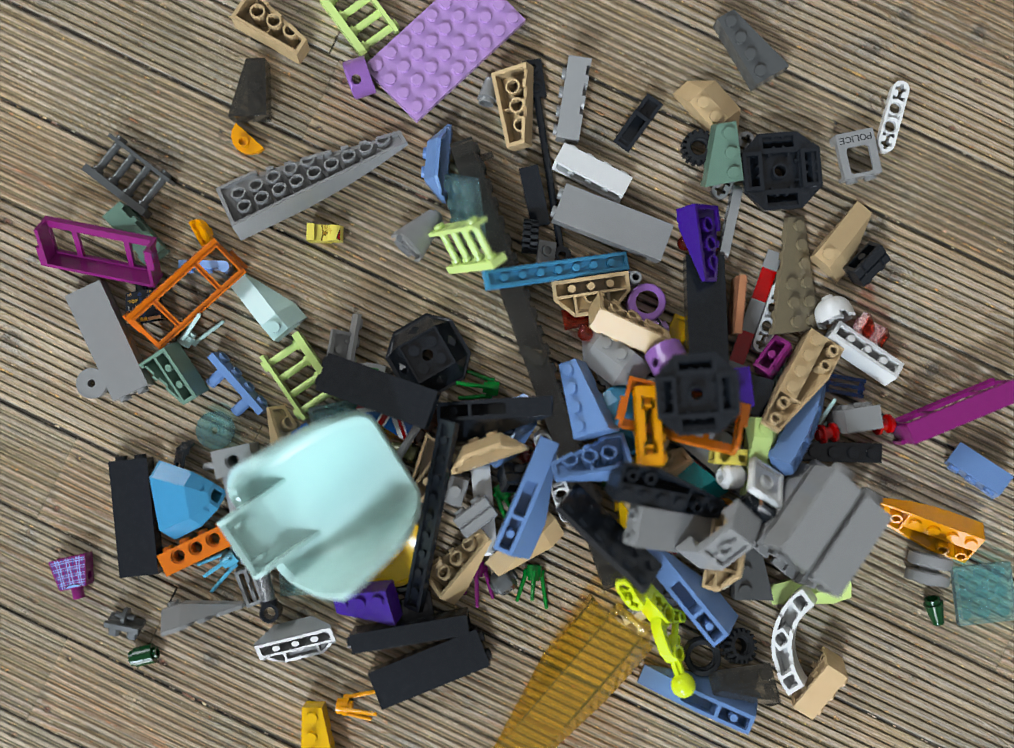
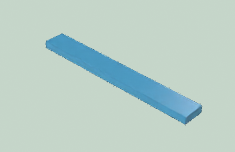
(555, 270)

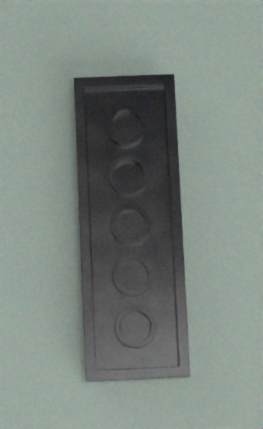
(607, 538)

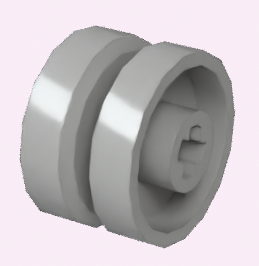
(928, 568)

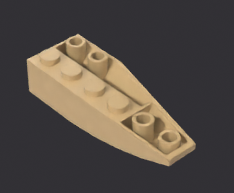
(801, 378)

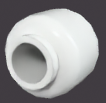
(731, 476)

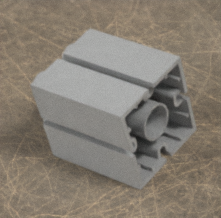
(823, 527)

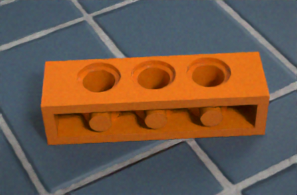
(173, 563)

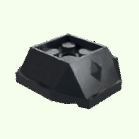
(799, 166)
(434, 334)
(711, 410)

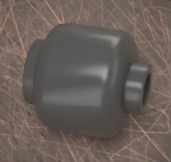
(504, 583)

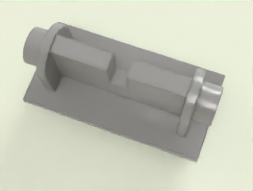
(545, 251)

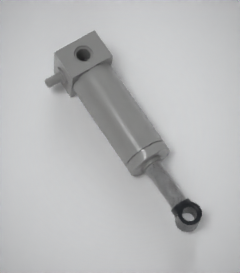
(223, 462)

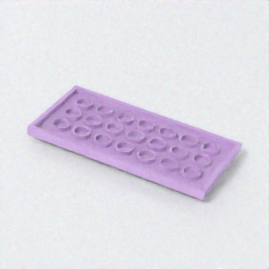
(441, 50)

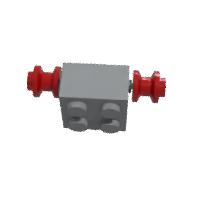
(852, 419)

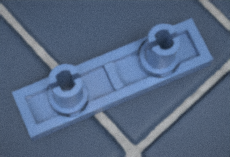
(234, 377)

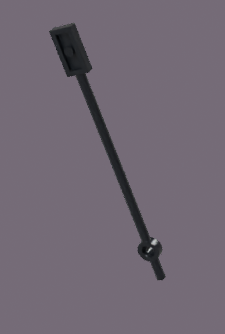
(539, 92)

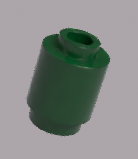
(143, 655)

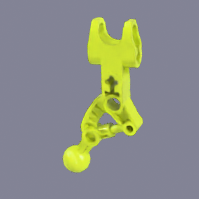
(661, 615)

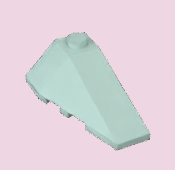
(270, 309)

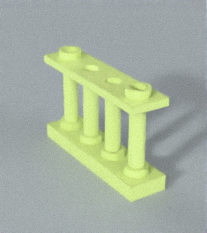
(352, 32)
(467, 262)
(309, 359)

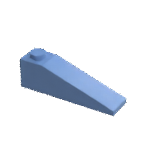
(593, 461)

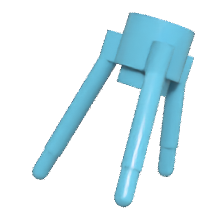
(228, 559)

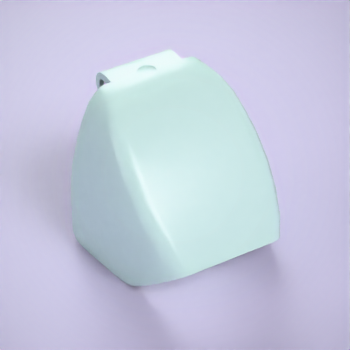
(322, 506)

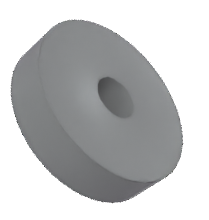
(84, 387)

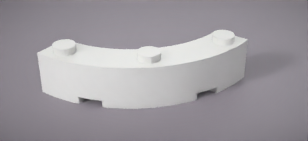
(783, 639)

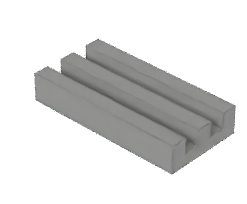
(243, 589)

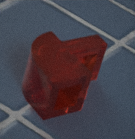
(869, 329)

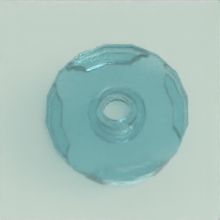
(225, 430)

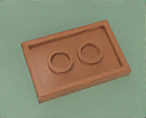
(737, 305)

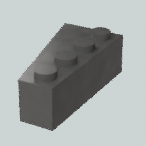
(748, 50)
(754, 580)

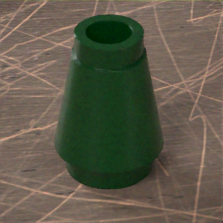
(934, 609)

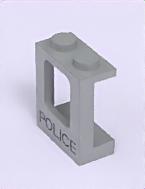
(854, 139)

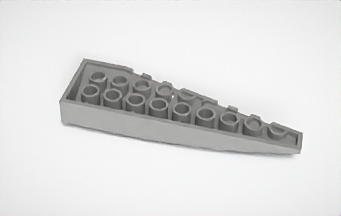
(280, 192)

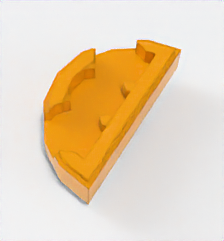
(244, 142)
(201, 230)

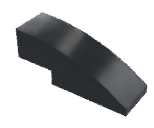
(638, 122)
(534, 194)

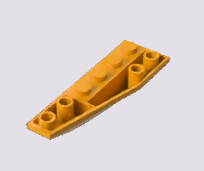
(935, 528)

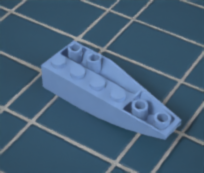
(797, 435)
(529, 505)
(703, 606)
(727, 711)

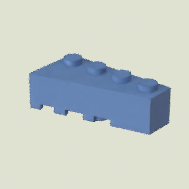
(584, 402)

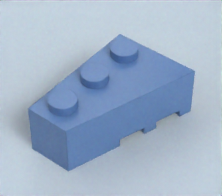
(978, 471)

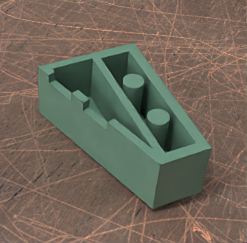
(723, 155)
(126, 219)
(176, 372)

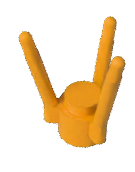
(346, 707)

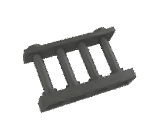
(112, 183)

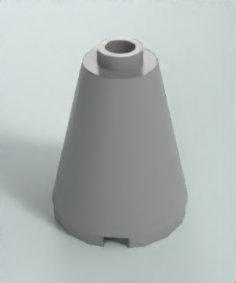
(414, 237)

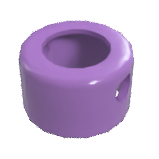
(359, 67)
(631, 301)
(662, 352)

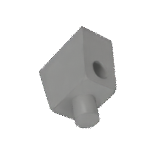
(456, 489)

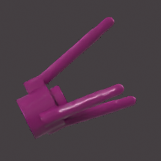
(479, 573)

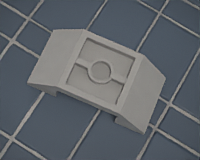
(727, 542)

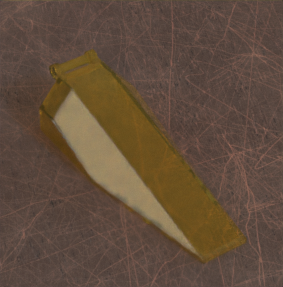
(576, 675)

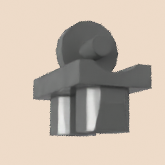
(124, 622)

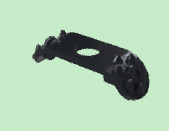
(181, 452)

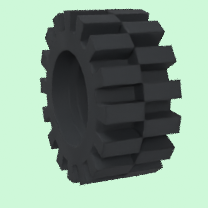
(686, 145)
(530, 236)
(747, 643)

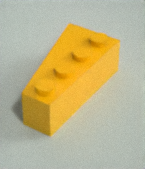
(316, 726)

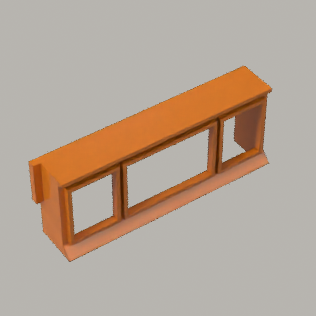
(152, 299)
(693, 440)

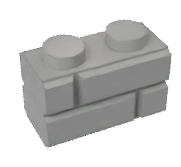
(474, 516)

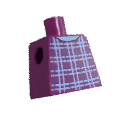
(73, 573)

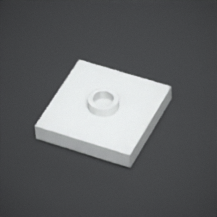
(765, 482)

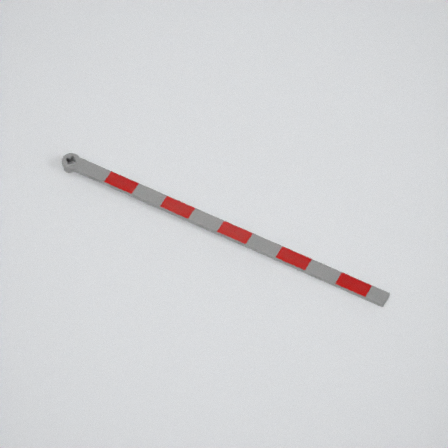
(750, 323)

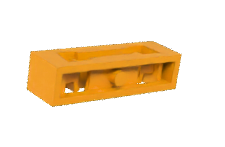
(647, 395)

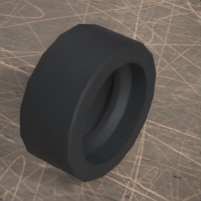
(708, 669)

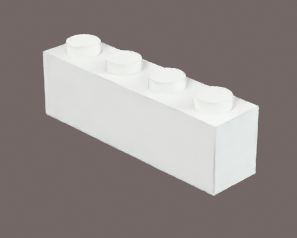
(592, 172)
(865, 354)

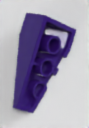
(699, 230)

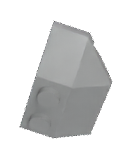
(613, 360)
(295, 640)

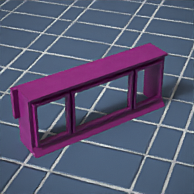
(97, 266)
(937, 422)

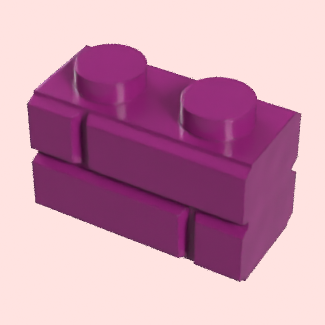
(773, 357)

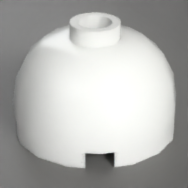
(832, 310)

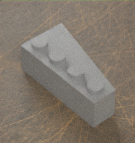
(573, 99)

